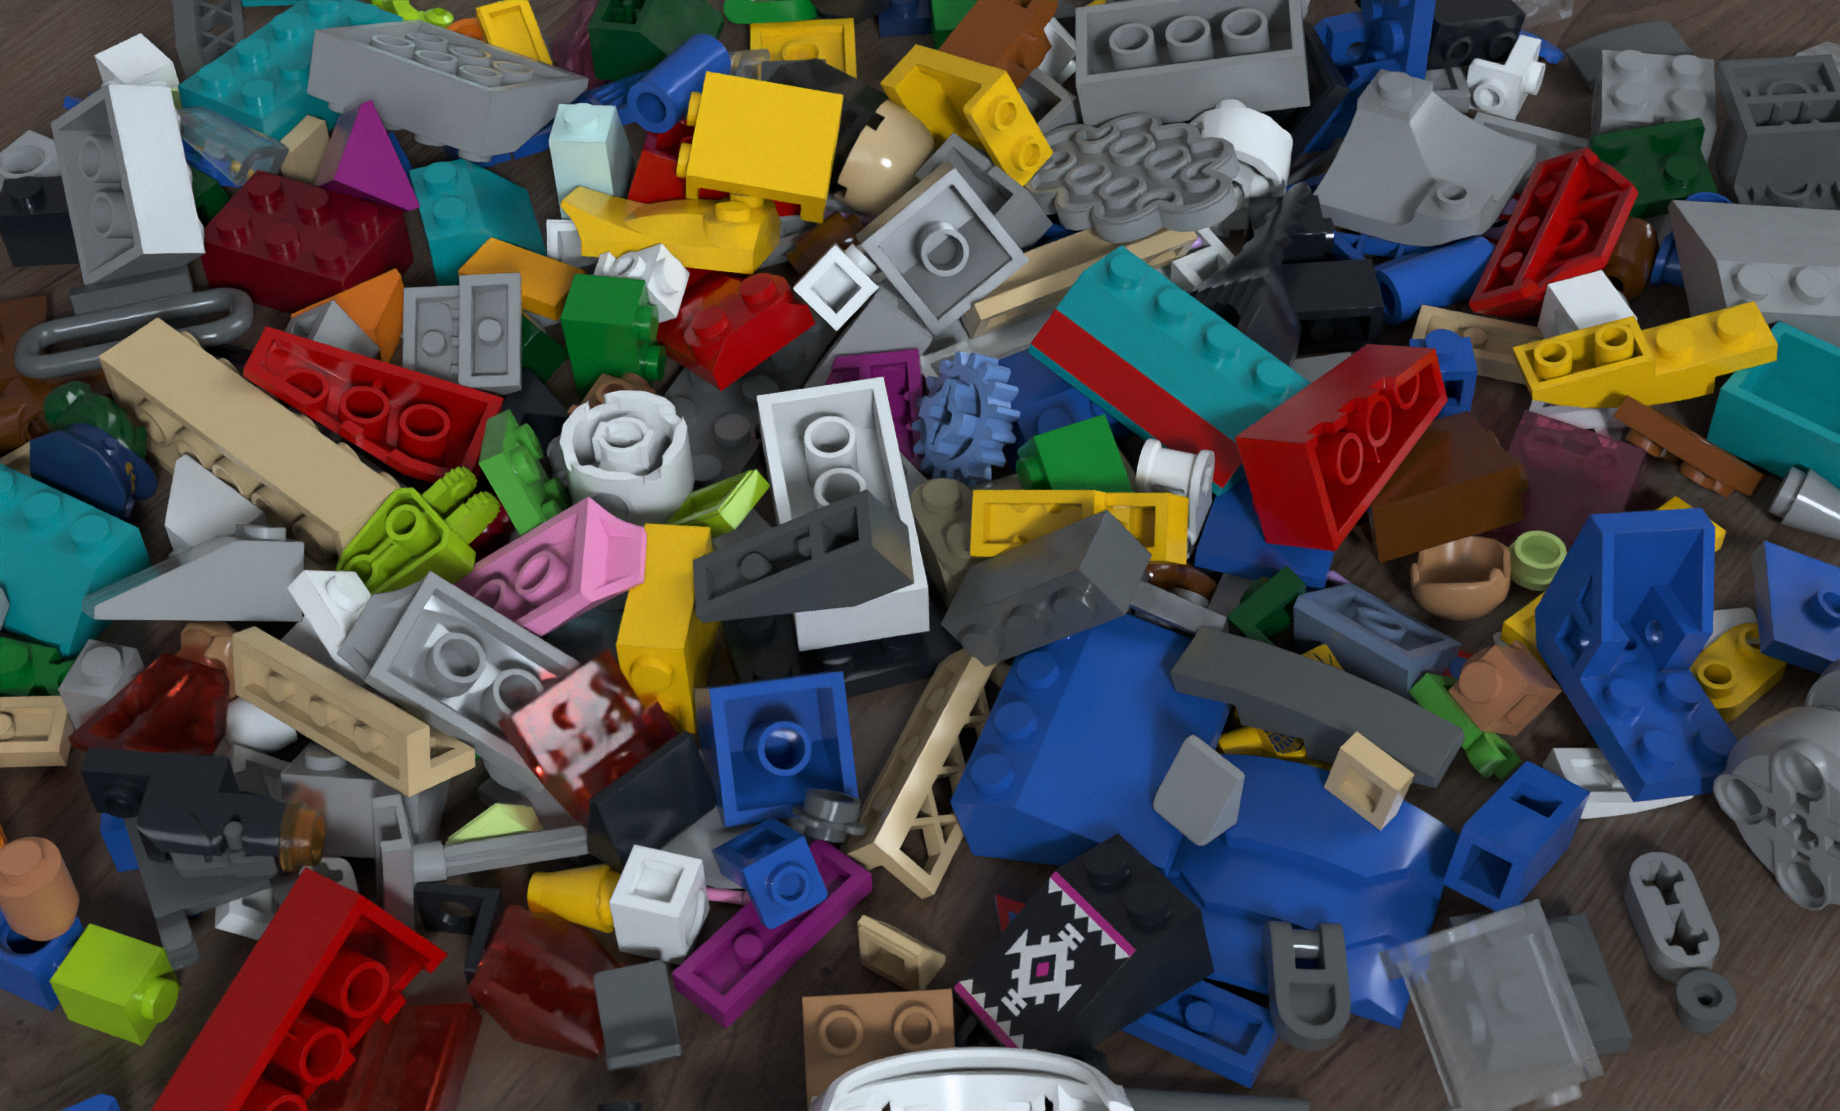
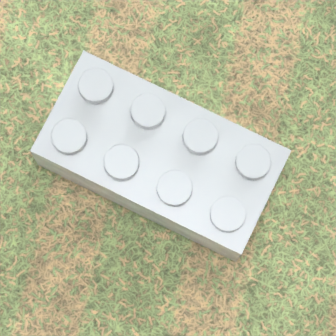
(824, 449)

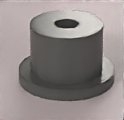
(1704, 1000)

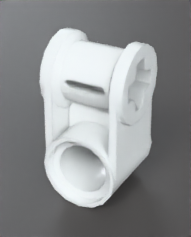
(1180, 474)

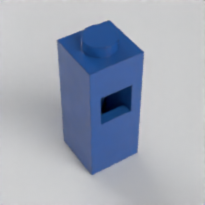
(1515, 837)

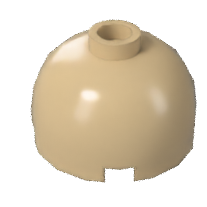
(885, 161)

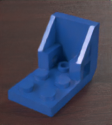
(1391, 38)
(1622, 640)

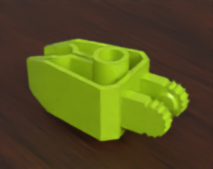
(421, 534)

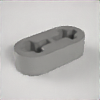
(1657, 921)

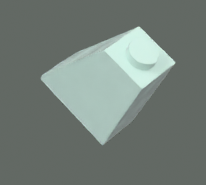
(590, 151)

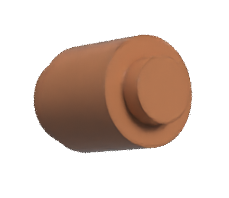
(36, 889)

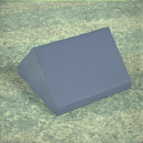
(1371, 637)

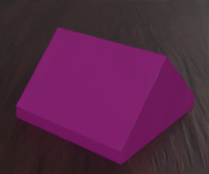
(364, 163)

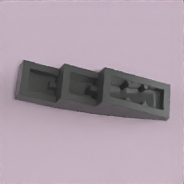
(1314, 703)

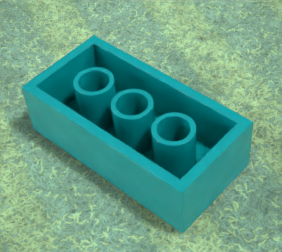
(267, 74)

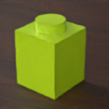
(116, 984)

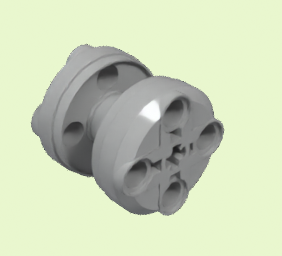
(1786, 794)

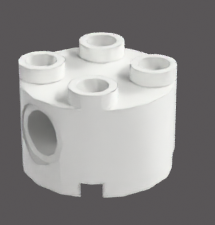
(1261, 152)
(628, 456)

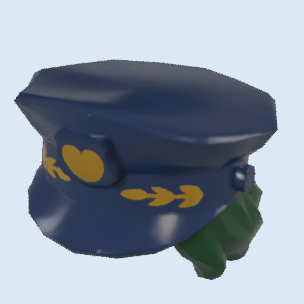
(93, 451)

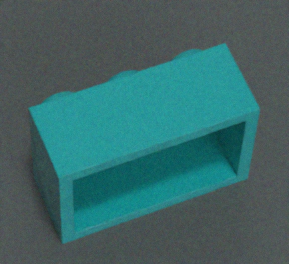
(1785, 409)

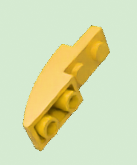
(1651, 365)

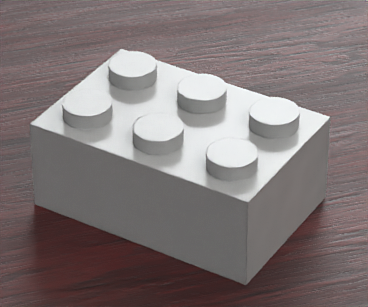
(127, 183)

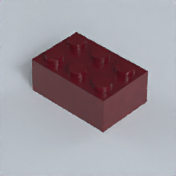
(301, 242)

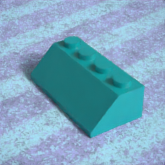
(55, 556)

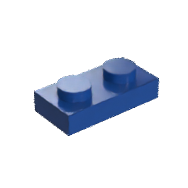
(1211, 1031)

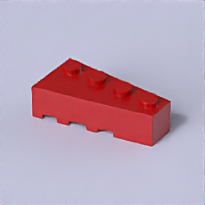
(1339, 443)
(300, 1002)

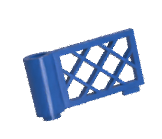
(655, 96)
(1418, 274)

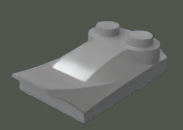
(454, 667)

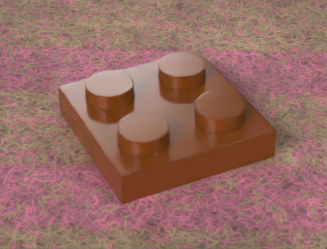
(1673, 441)

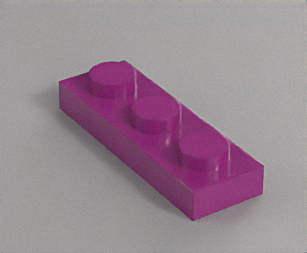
(749, 958)

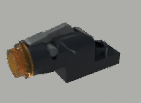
(199, 818)

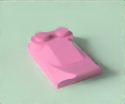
(561, 568)

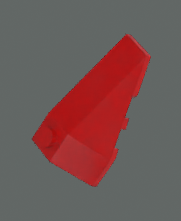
(387, 410)

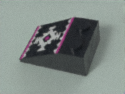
(1087, 955)

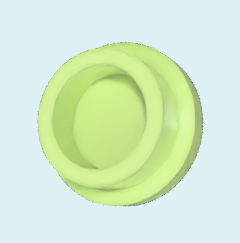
(1536, 559)

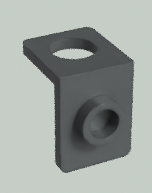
(637, 1015)

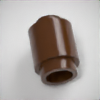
(820, 238)
(1632, 257)

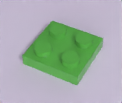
(513, 468)

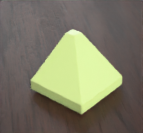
(498, 822)

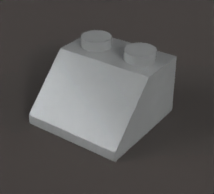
(941, 248)

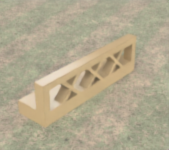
(1055, 268)
(344, 716)
(912, 768)

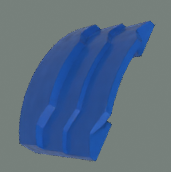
(1309, 862)

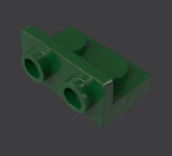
(1659, 161)

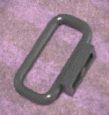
(121, 306)

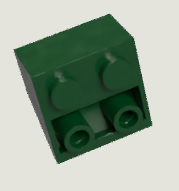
(641, 33)

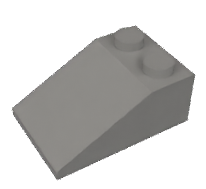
(215, 581)

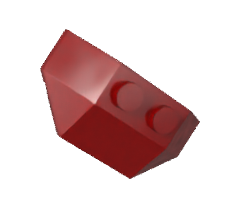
(1556, 232)

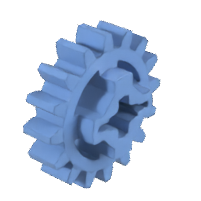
(966, 419)

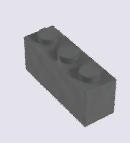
(1047, 589)

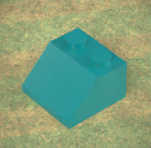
(465, 208)

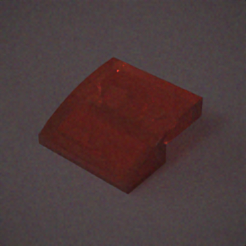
(585, 732)
(408, 1063)

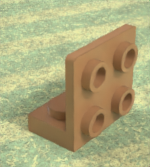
(868, 1027)

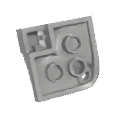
(1420, 167)

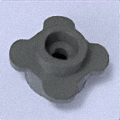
(829, 815)

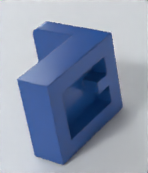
(774, 870)

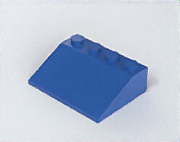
(1083, 747)

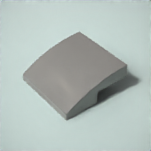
(467, 332)

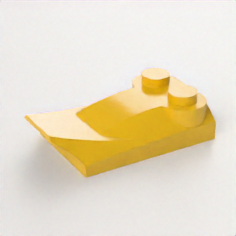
(701, 233)

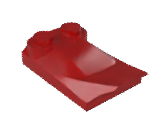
(732, 323)

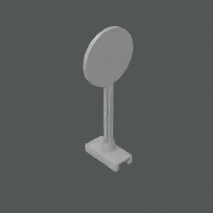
(404, 864)

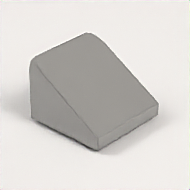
(1200, 792)

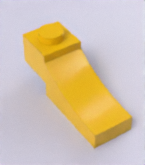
(1018, 516)

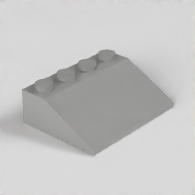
(440, 85)
(1763, 255)

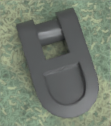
(1307, 1004)

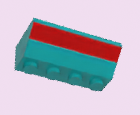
(1162, 362)

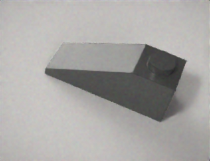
(807, 564)

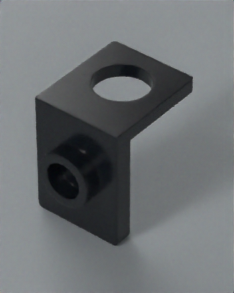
(487, 910)

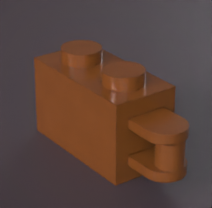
(1004, 35)

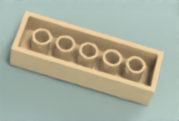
(244, 439)

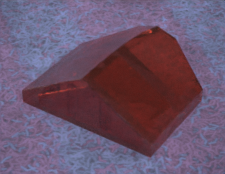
(165, 709)
(542, 983)

